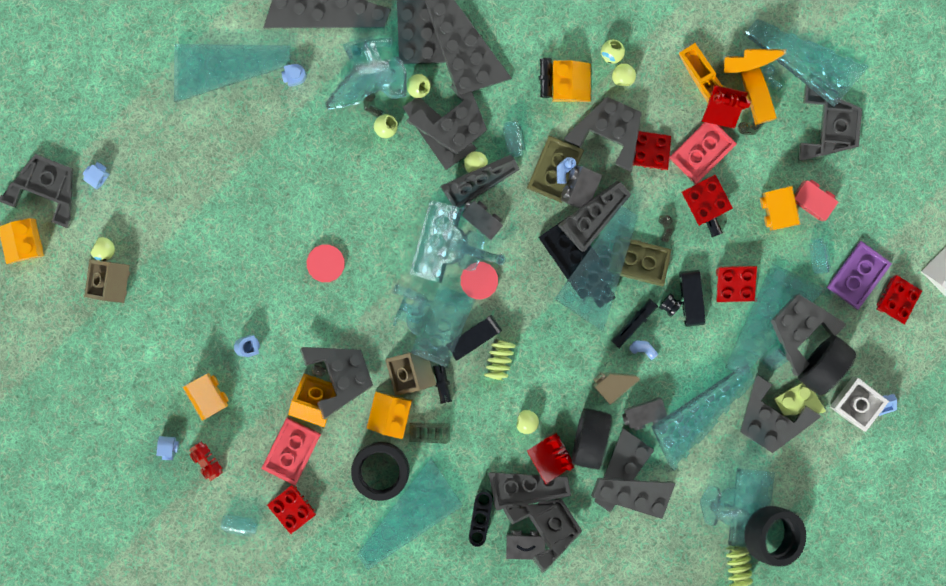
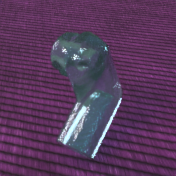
(768, 74)

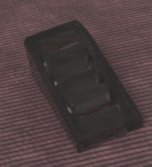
(445, 432)

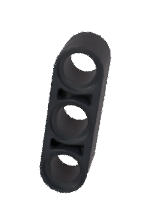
(693, 298)
(476, 336)
(481, 527)

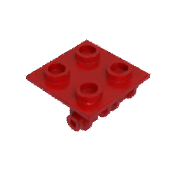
(725, 106)
(652, 150)
(707, 200)
(736, 283)
(899, 299)
(197, 455)
(550, 458)
(291, 509)

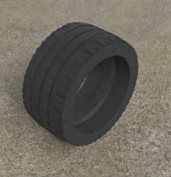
(827, 365)
(591, 439)
(363, 487)
(791, 545)

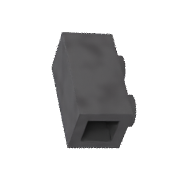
(477, 215)
(644, 413)

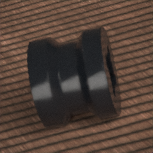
(670, 305)

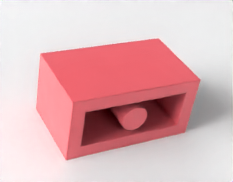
(814, 200)

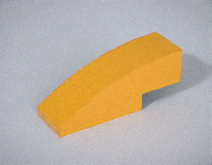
(752, 59)
(700, 70)
(759, 96)

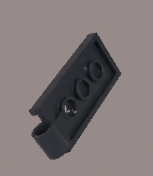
(563, 250)

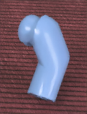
(564, 167)
(643, 346)

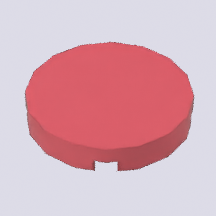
(325, 263)
(480, 282)

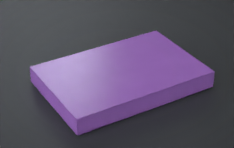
(859, 275)

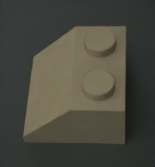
(107, 281)
(410, 373)
(614, 385)

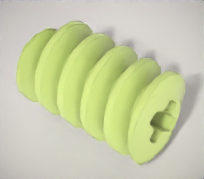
(500, 359)
(741, 566)

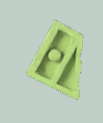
(794, 400)

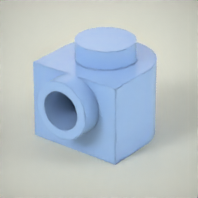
(293, 74)
(95, 175)
(247, 346)
(167, 447)

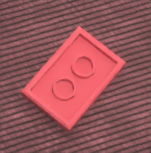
(702, 151)
(291, 451)

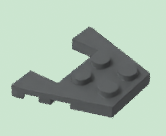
(614, 122)
(456, 128)
(838, 129)
(47, 180)
(796, 323)
(347, 374)
(768, 425)
(553, 523)

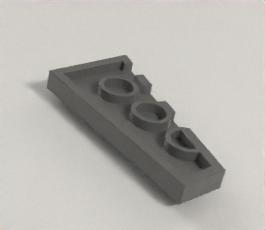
(444, 155)
(479, 181)
(590, 219)
(626, 461)
(525, 488)
(642, 496)

